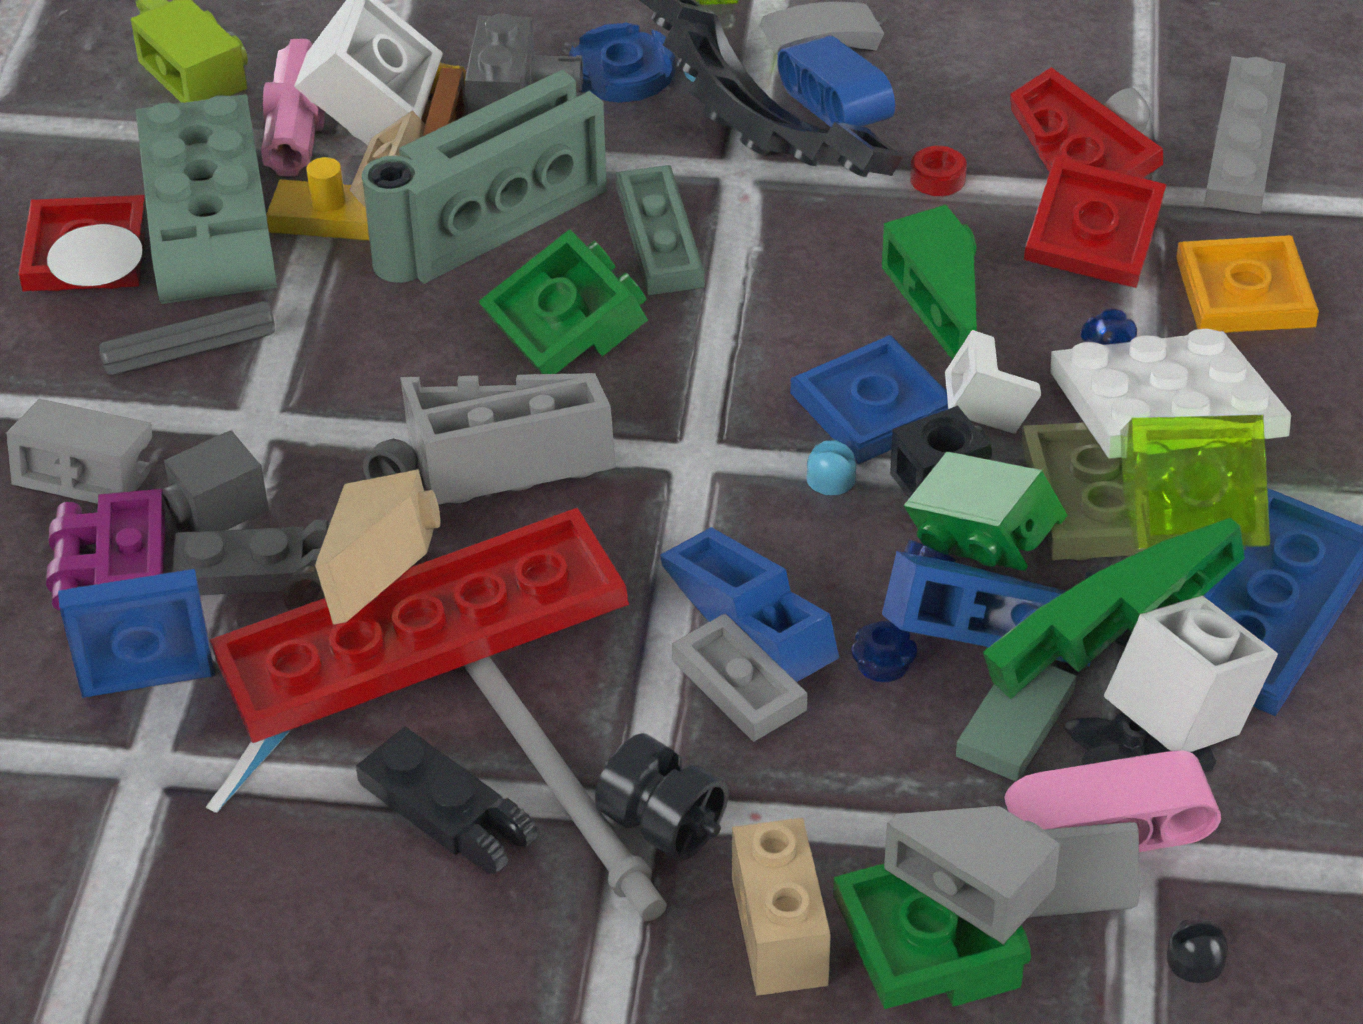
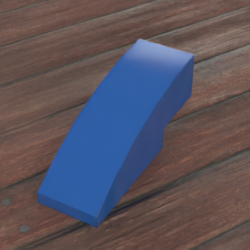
(757, 596)

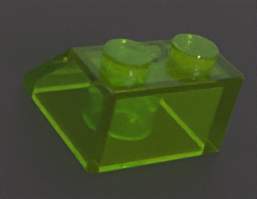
(1193, 475)

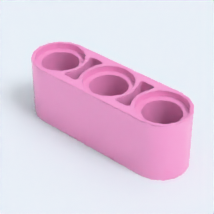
(1157, 791)

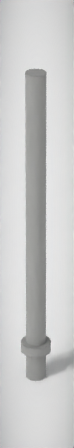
(628, 874)

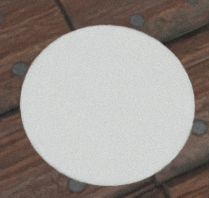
(94, 255)

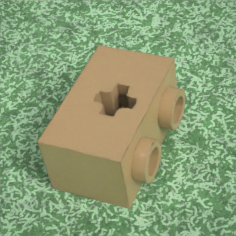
(780, 906)

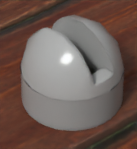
(1130, 107)

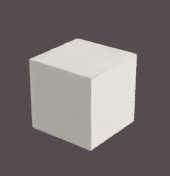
(1190, 675)

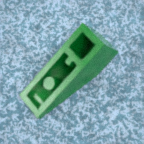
(934, 270)

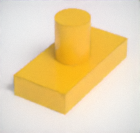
(318, 206)

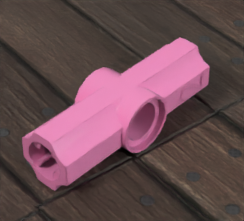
(289, 114)

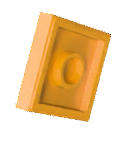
(1247, 284)

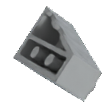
(507, 435)

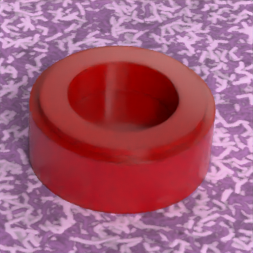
(938, 171)

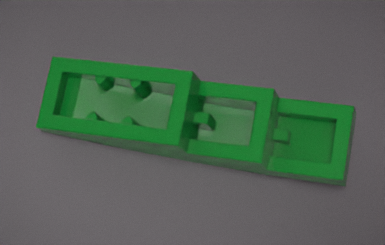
(1110, 602)

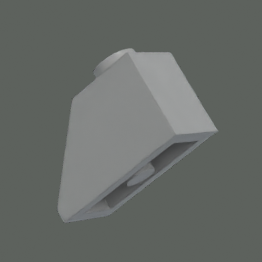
(975, 863)

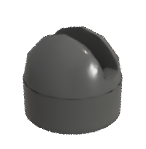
(390, 458)

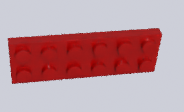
(420, 625)

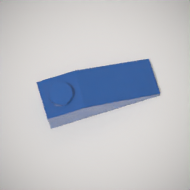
(959, 600)

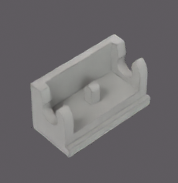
(77, 451)

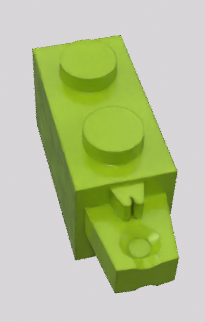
(188, 50)

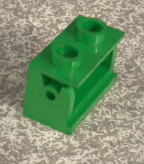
(984, 510)

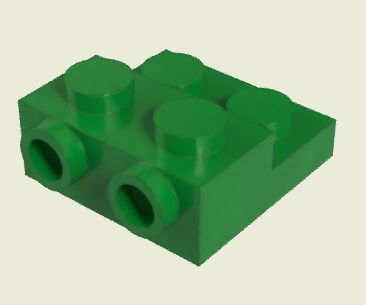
(565, 304)
(920, 946)

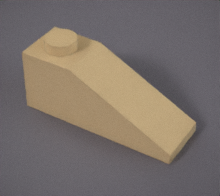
(374, 539)

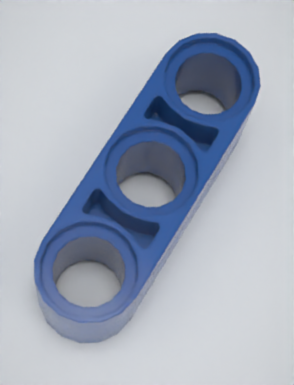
(836, 82)

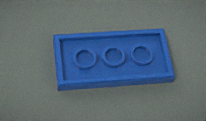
(1293, 588)

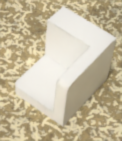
(986, 392)

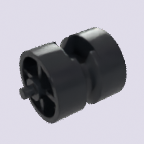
(673, 805)

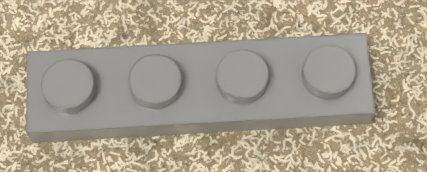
(1245, 135)

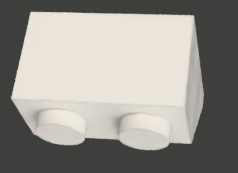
(368, 68)

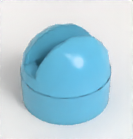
(831, 468)

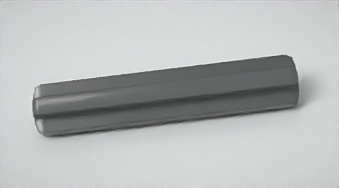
(186, 338)

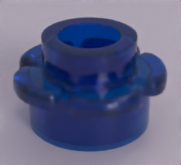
(1112, 321)
(883, 651)

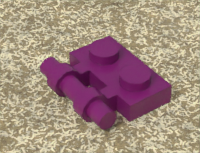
(126, 536)

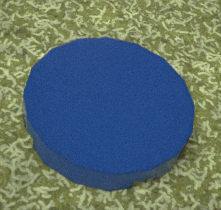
(624, 62)

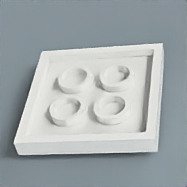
(1163, 379)

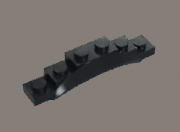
(737, 100)

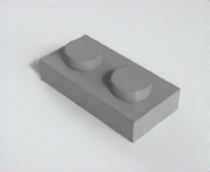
(739, 677)

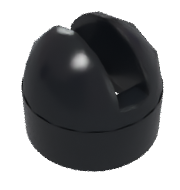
(1197, 950)

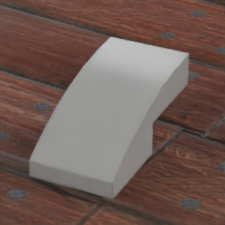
(846, 21)

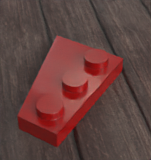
(1078, 128)

